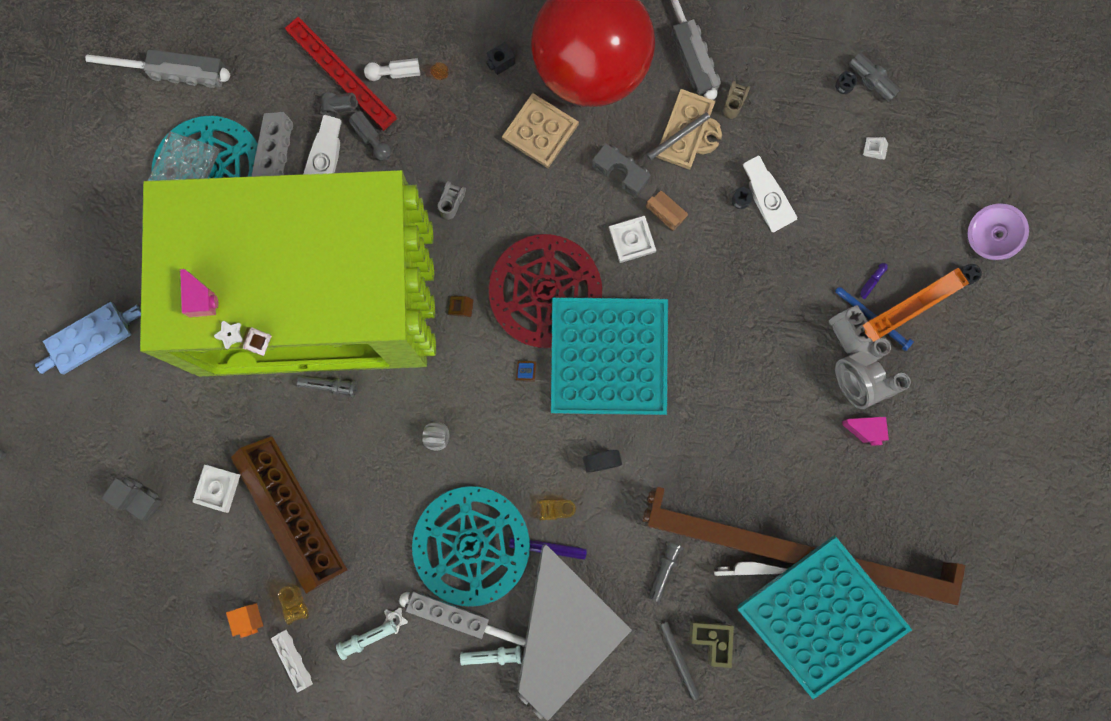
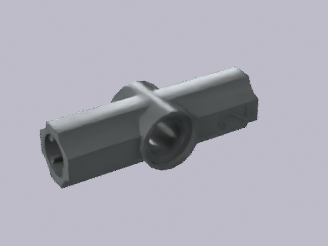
(874, 77)

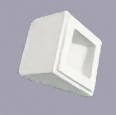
(876, 147)

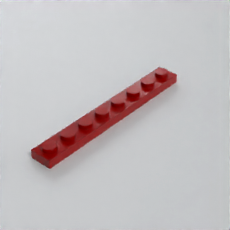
(340, 73)

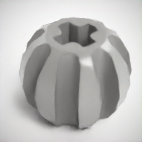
(435, 436)

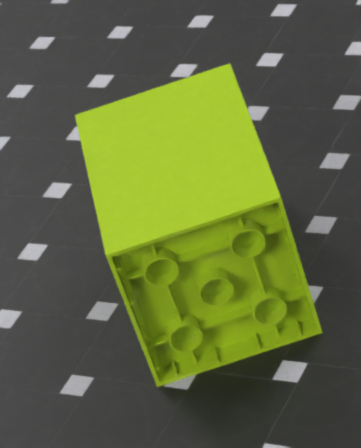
(308, 258)

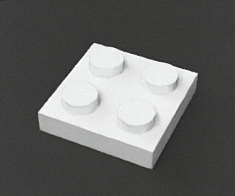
(632, 239)
(216, 488)

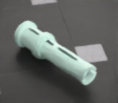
(357, 642)
(501, 655)

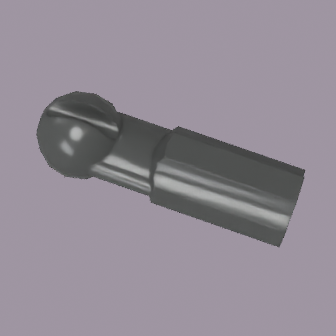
(369, 135)

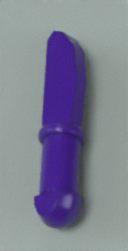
(867, 288)

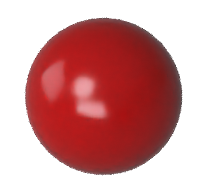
(592, 49)

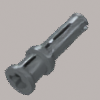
(337, 387)
(668, 561)

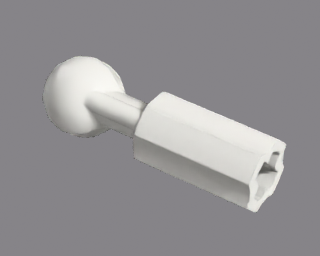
(395, 69)

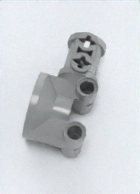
(860, 373)

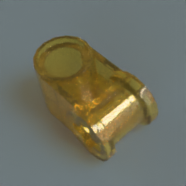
(555, 509)
(293, 605)

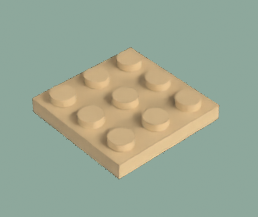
(540, 130)

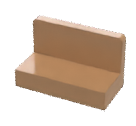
(666, 210)

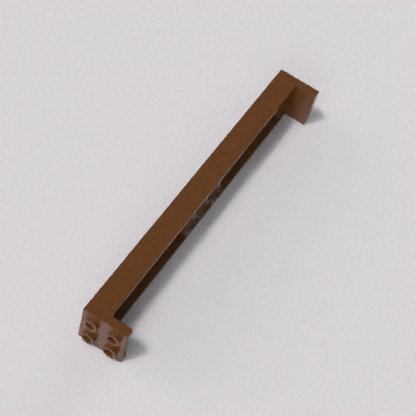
(944, 590)

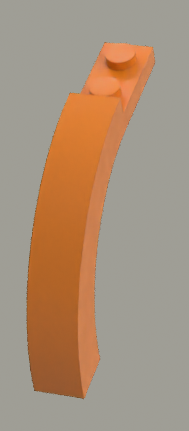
(915, 305)

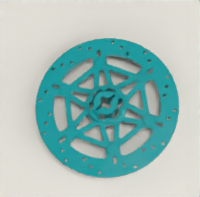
(222, 124)
(475, 582)

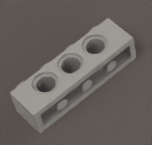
(272, 145)

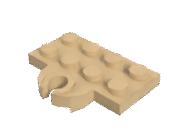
(686, 110)

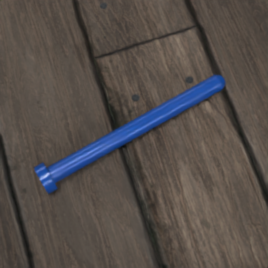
(870, 315)

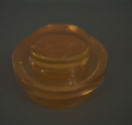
(439, 71)

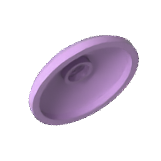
(997, 219)

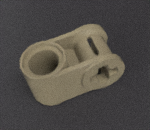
(736, 97)

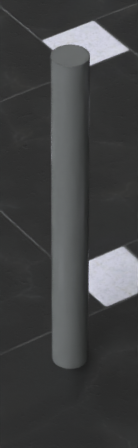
(679, 135)
(679, 660)

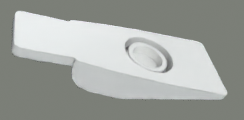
(325, 148)
(768, 195)
(749, 568)

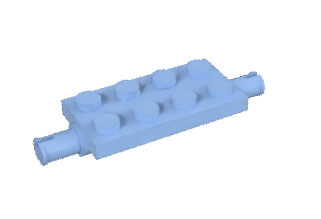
(87, 338)

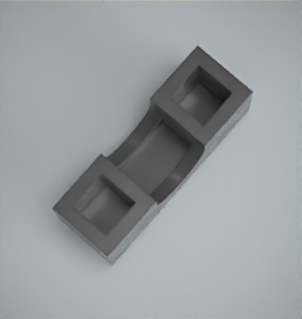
(610, 159)

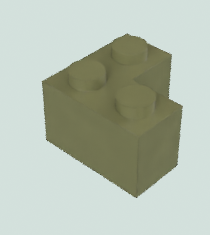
(719, 639)

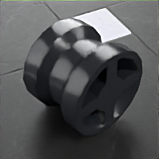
(846, 78)
(739, 201)
(973, 271)

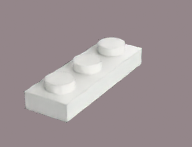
(292, 661)

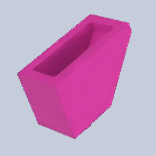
(196, 297)
(868, 429)

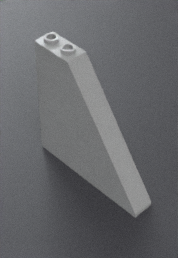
(565, 636)

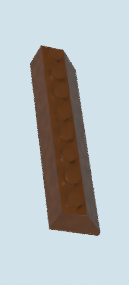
(288, 514)

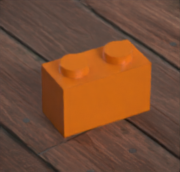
(245, 620)

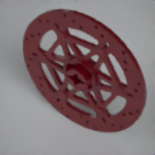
(548, 256)

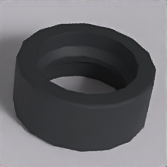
(602, 461)

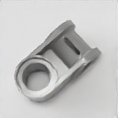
(452, 197)

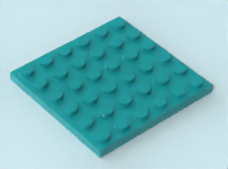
(609, 356)
(824, 617)

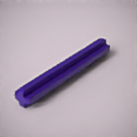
(559, 550)

